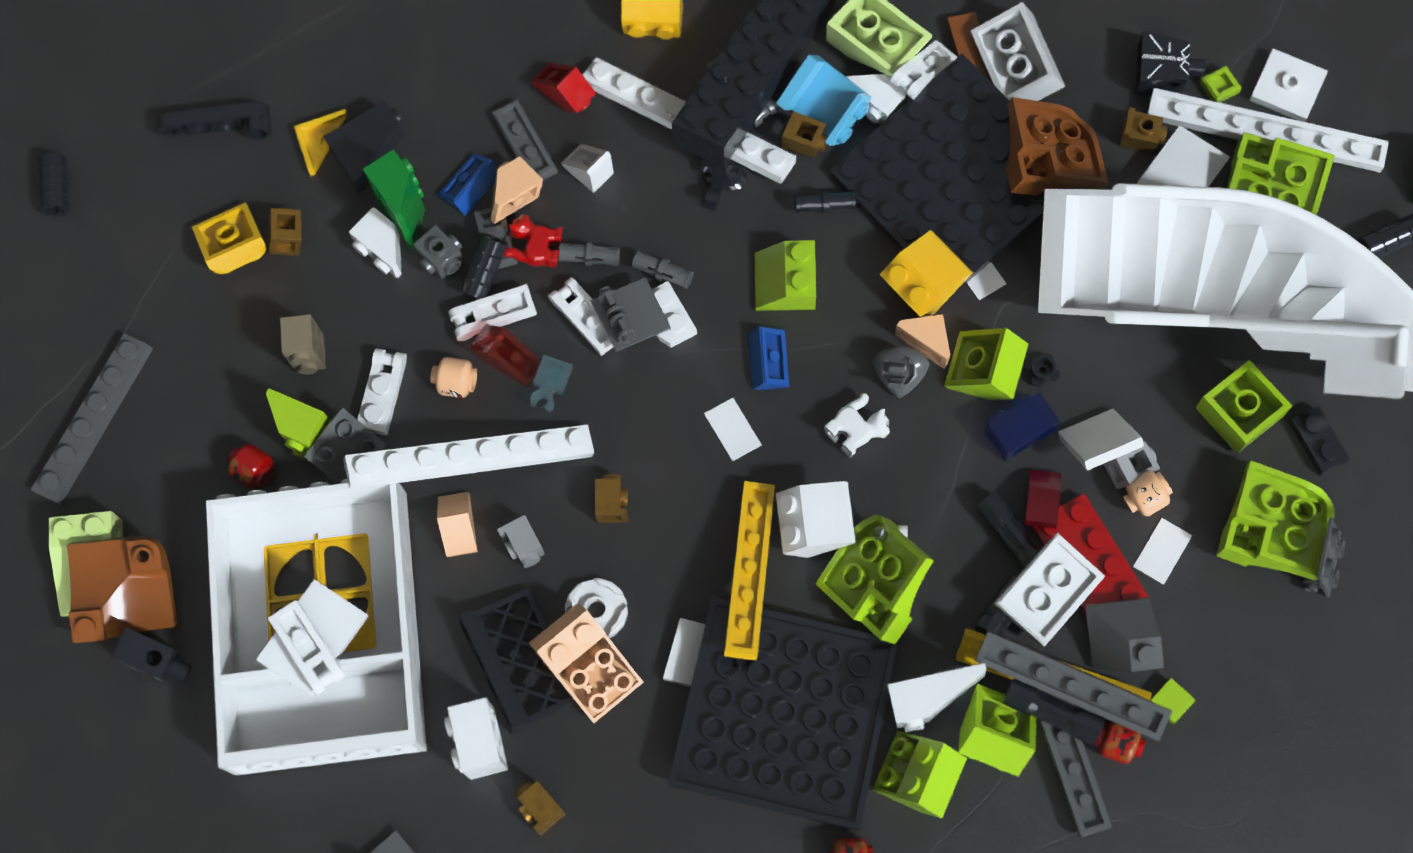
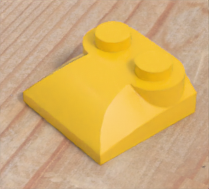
(230, 239)

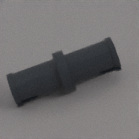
(824, 201)

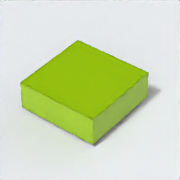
(1220, 85)
(1174, 698)

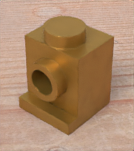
(804, 127)
(1142, 131)
(285, 231)
(610, 499)
(538, 806)

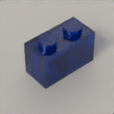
(1021, 425)

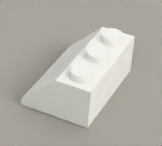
(1017, 55)

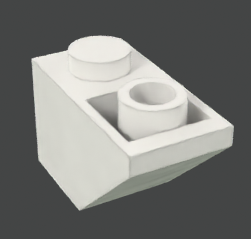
(885, 96)
(380, 240)

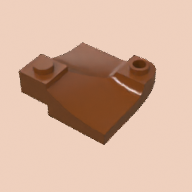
(1051, 149)
(119, 588)

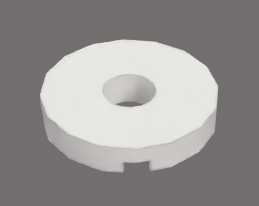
(606, 593)

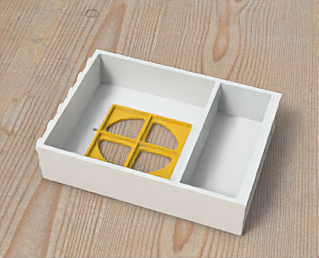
(379, 703)

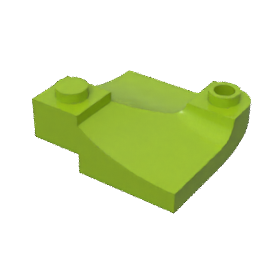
(1280, 170)
(1277, 522)
(877, 577)

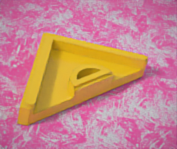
(311, 137)

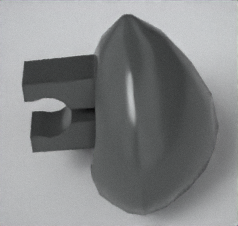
(900, 368)

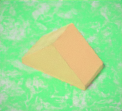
(927, 337)
(456, 524)

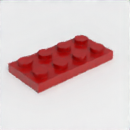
(1088, 535)

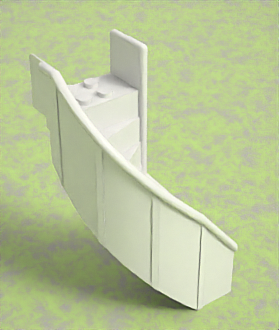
(1230, 264)

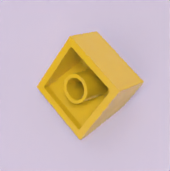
(652, 18)
(926, 274)

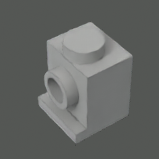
(1124, 472)
(522, 541)

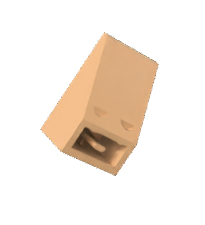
(586, 662)

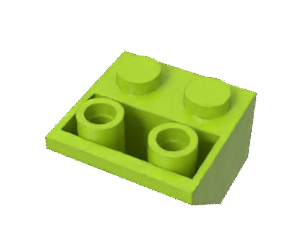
(920, 773)

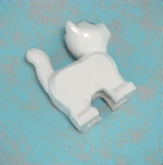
(853, 426)

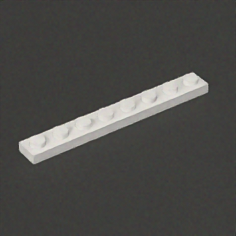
(664, 107)
(1234, 121)
(467, 456)

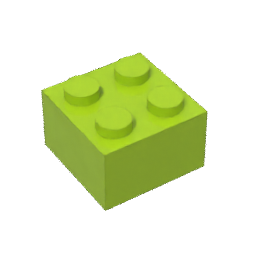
(1243, 406)

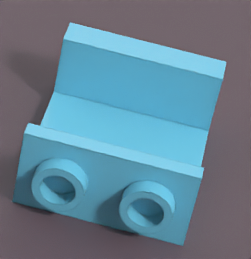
(827, 96)

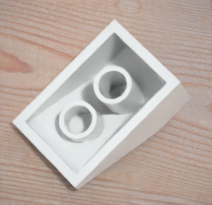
(925, 697)

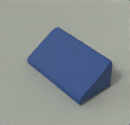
(469, 184)
(768, 358)

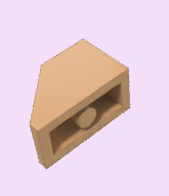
(513, 188)

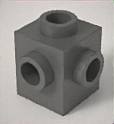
(439, 252)

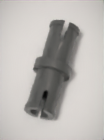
(589, 254)
(662, 269)

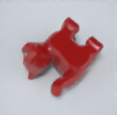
(538, 241)

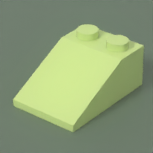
(876, 34)
(76, 529)

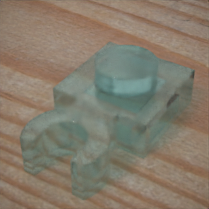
(551, 379)

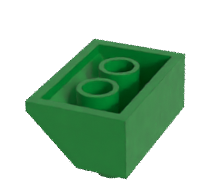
(398, 194)

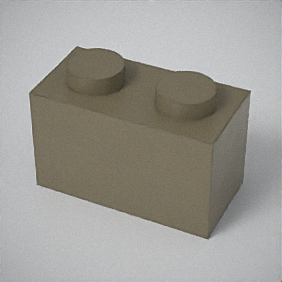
(303, 343)

